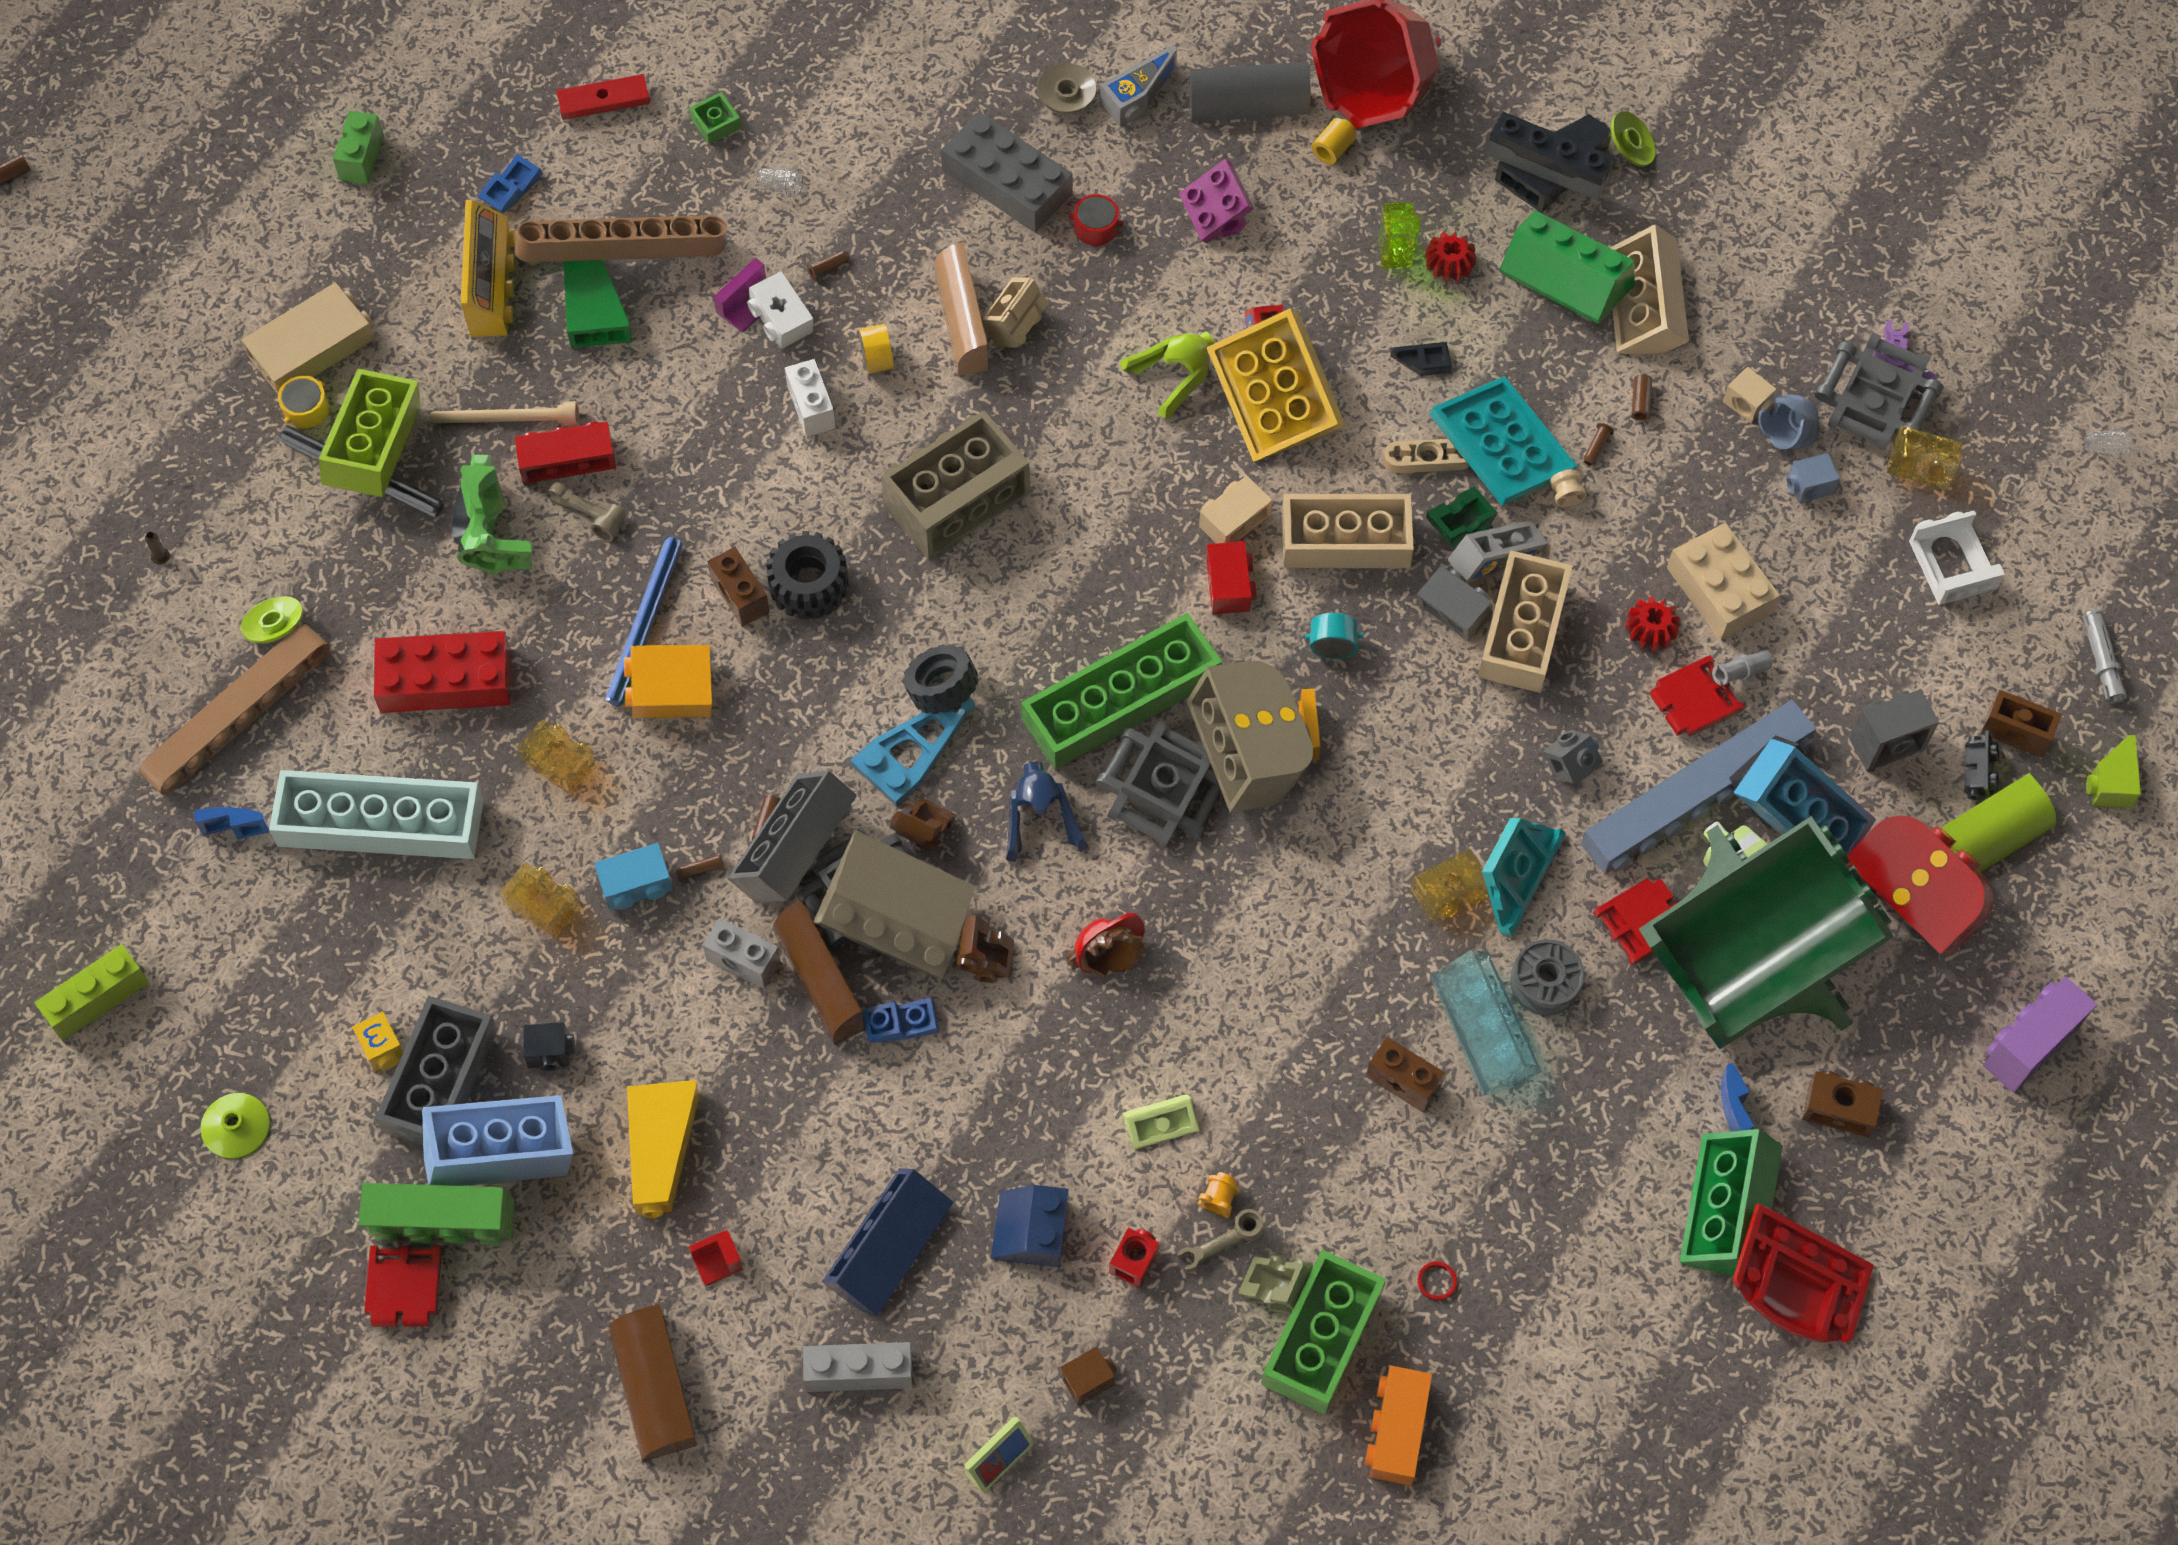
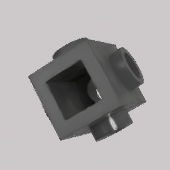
(1573, 756)

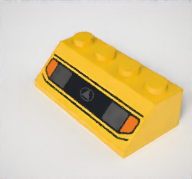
(487, 271)

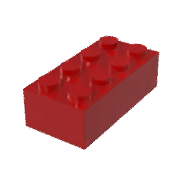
(442, 671)

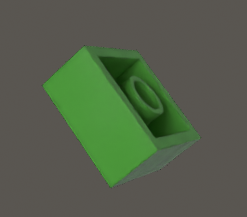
(715, 118)

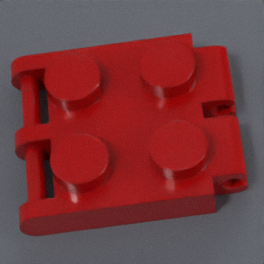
(1694, 698)
(1632, 911)
(402, 1286)

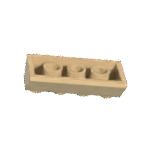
(1653, 311)

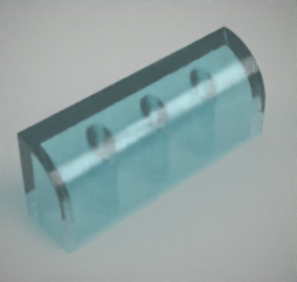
(1485, 1022)

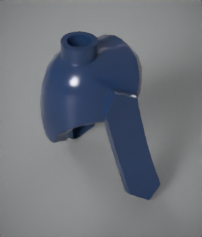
(1038, 790)

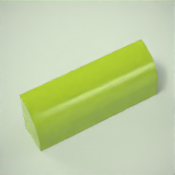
(2003, 822)

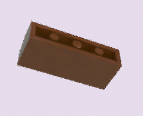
(818, 973)
(651, 1383)

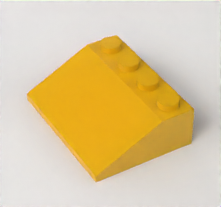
(1276, 385)

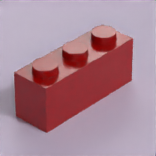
(565, 452)

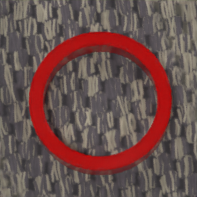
(1448, 1269)

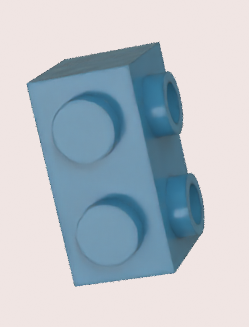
(633, 877)

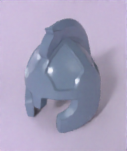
(1792, 422)

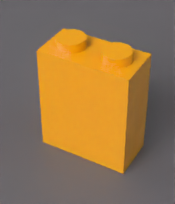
(669, 681)

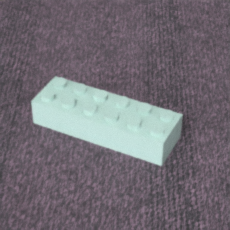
(376, 814)

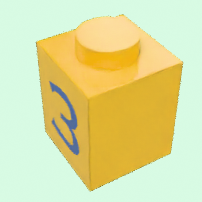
(379, 1042)

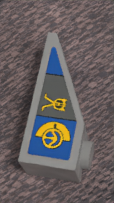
(1133, 90)
(1487, 551)

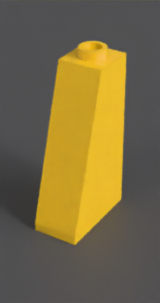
(659, 1137)

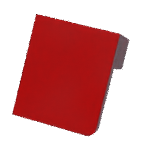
(716, 1257)

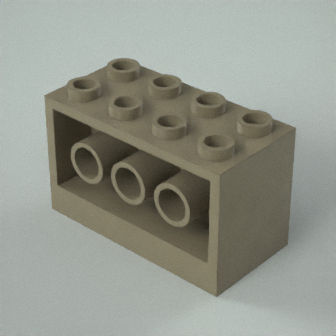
(955, 484)

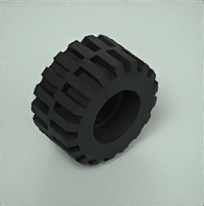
(813, 596)

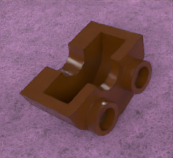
(922, 823)
(984, 951)

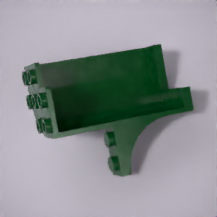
(1768, 931)

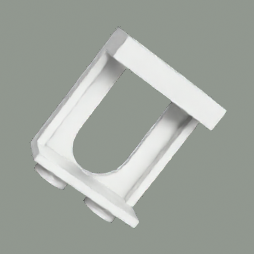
(1958, 527)

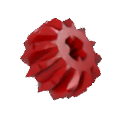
(1450, 256)
(1649, 633)

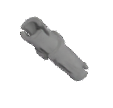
(2107, 667)

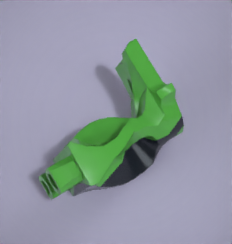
(474, 520)

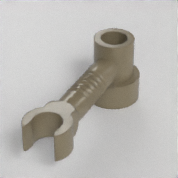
(607, 521)
(1243, 1219)

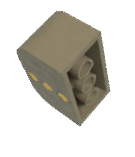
(1251, 732)

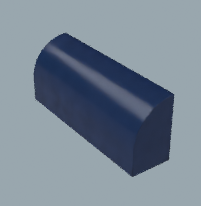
(888, 1241)

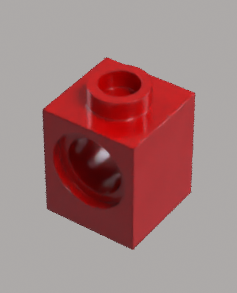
(1127, 1269)

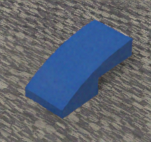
(509, 187)
(242, 821)
(1733, 1096)

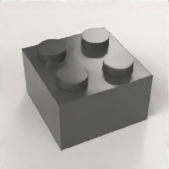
(1893, 729)

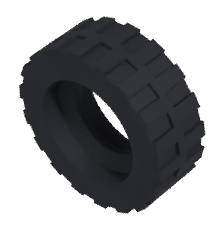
(945, 695)

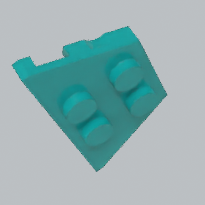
(1518, 869)

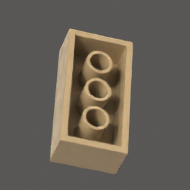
(1347, 531)
(1525, 621)

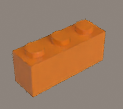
(1398, 1425)

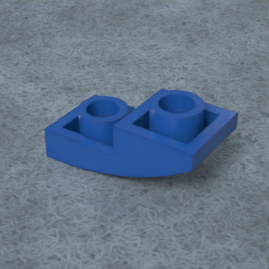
(900, 1022)

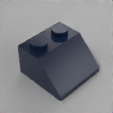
(1031, 1225)

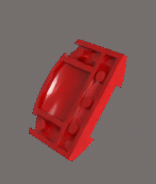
(1801, 1279)

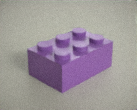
(2038, 1033)

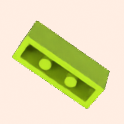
(91, 992)

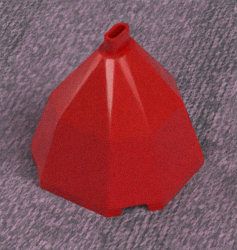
(1374, 60)

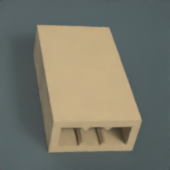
(309, 337)

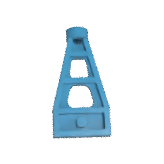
(890, 776)

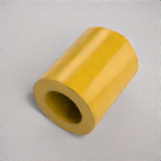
(1334, 141)

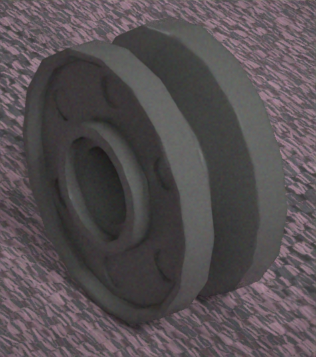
(1553, 959)

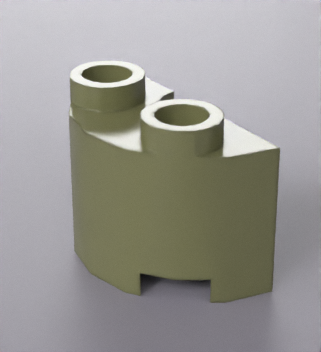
(1275, 1282)

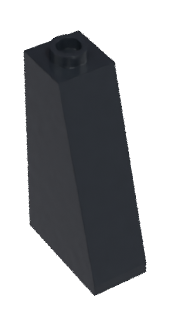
(1538, 191)

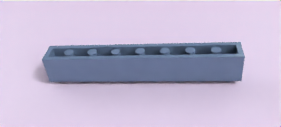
(1689, 791)

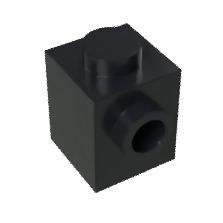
(547, 1046)

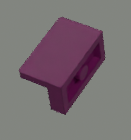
(733, 297)

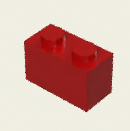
(1229, 577)

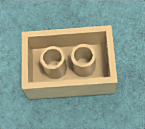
(1723, 581)

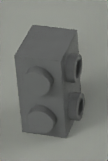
(1455, 602)

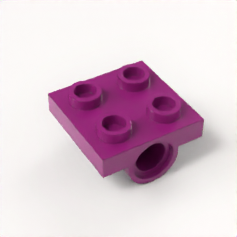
(1217, 202)

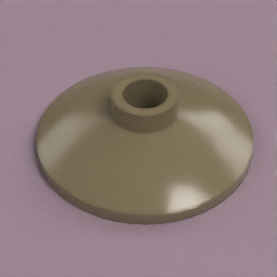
(1066, 79)

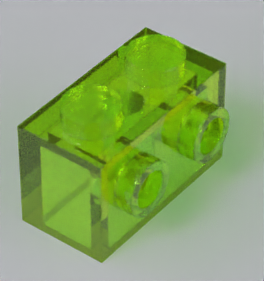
(1398, 235)

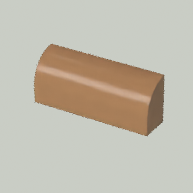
(961, 310)

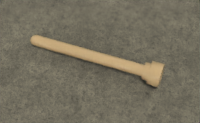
(566, 413)

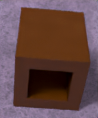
(1088, 1375)

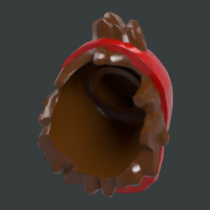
(1109, 945)

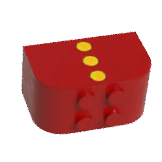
(1925, 880)

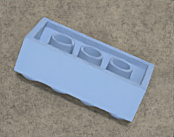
(496, 1141)

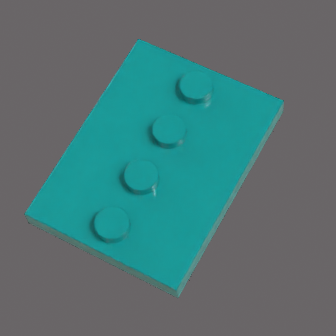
(1502, 440)

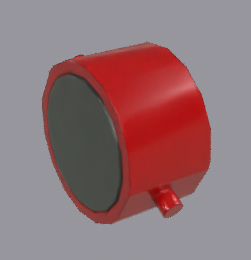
(1096, 219)

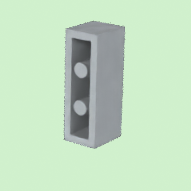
(857, 1367)

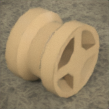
(1568, 488)

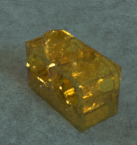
(1924, 457)

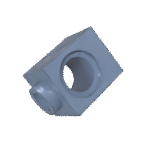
(1812, 478)

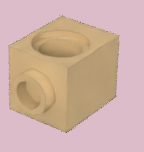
(1749, 395)

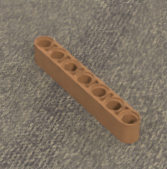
(620, 238)
(234, 709)

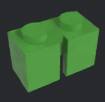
(358, 147)

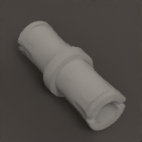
(1742, 667)

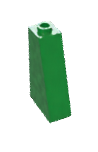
(593, 306)

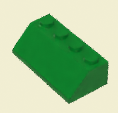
(1568, 267)
(1730, 1179)

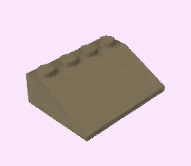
(896, 905)

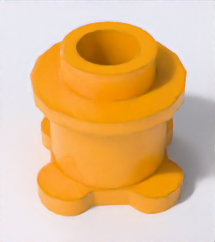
(1219, 1194)

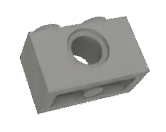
(742, 953)

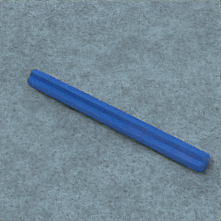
(645, 615)

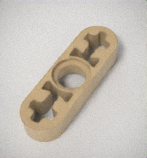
(1405, 448)

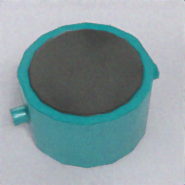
(1334, 635)

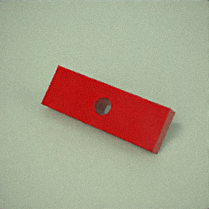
(603, 96)

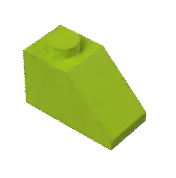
(2116, 777)

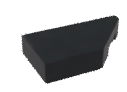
(1424, 358)

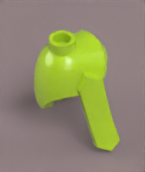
(1184, 349)

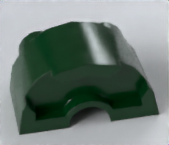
(1463, 516)

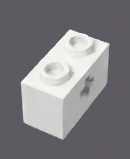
(780, 310)
(810, 397)

